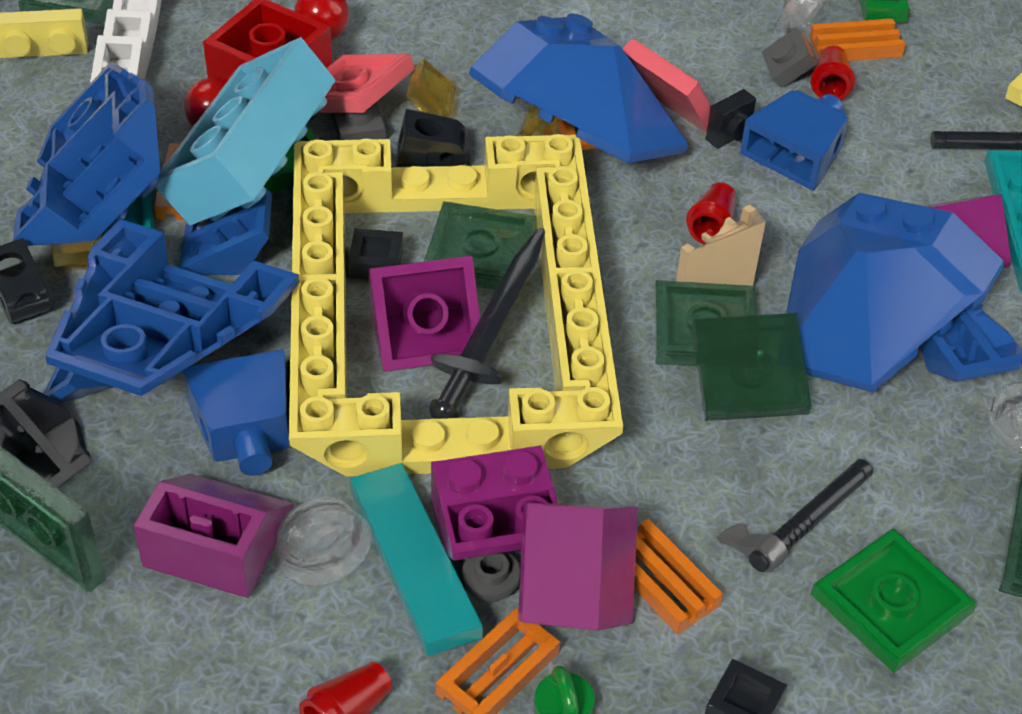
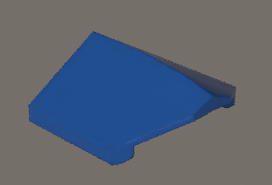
(229, 242)
(971, 348)

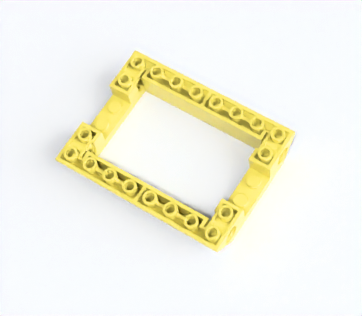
(368, 431)

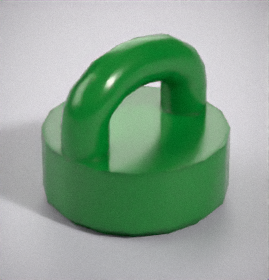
(563, 694)

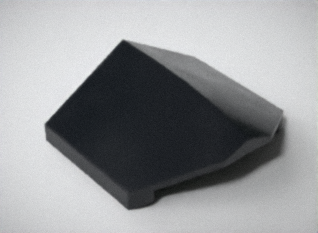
(41, 433)

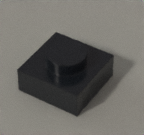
(729, 117)
(373, 250)
(746, 692)

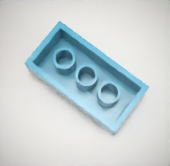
(245, 133)

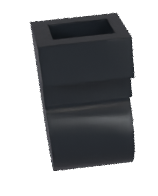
(431, 141)
(21, 284)

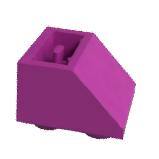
(483, 497)
(209, 532)

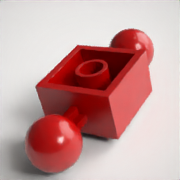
(259, 30)

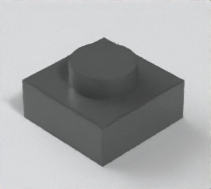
(789, 57)
(360, 125)

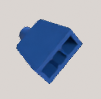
(796, 136)
(242, 408)

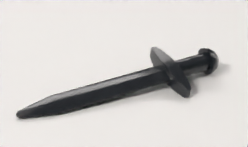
(470, 364)

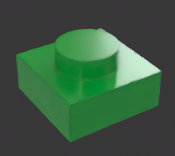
(885, 9)

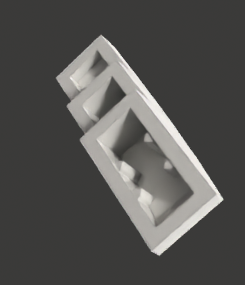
(128, 36)

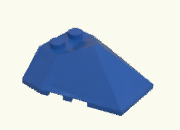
(582, 80)
(93, 162)
(882, 283)
(149, 320)

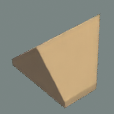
(728, 255)

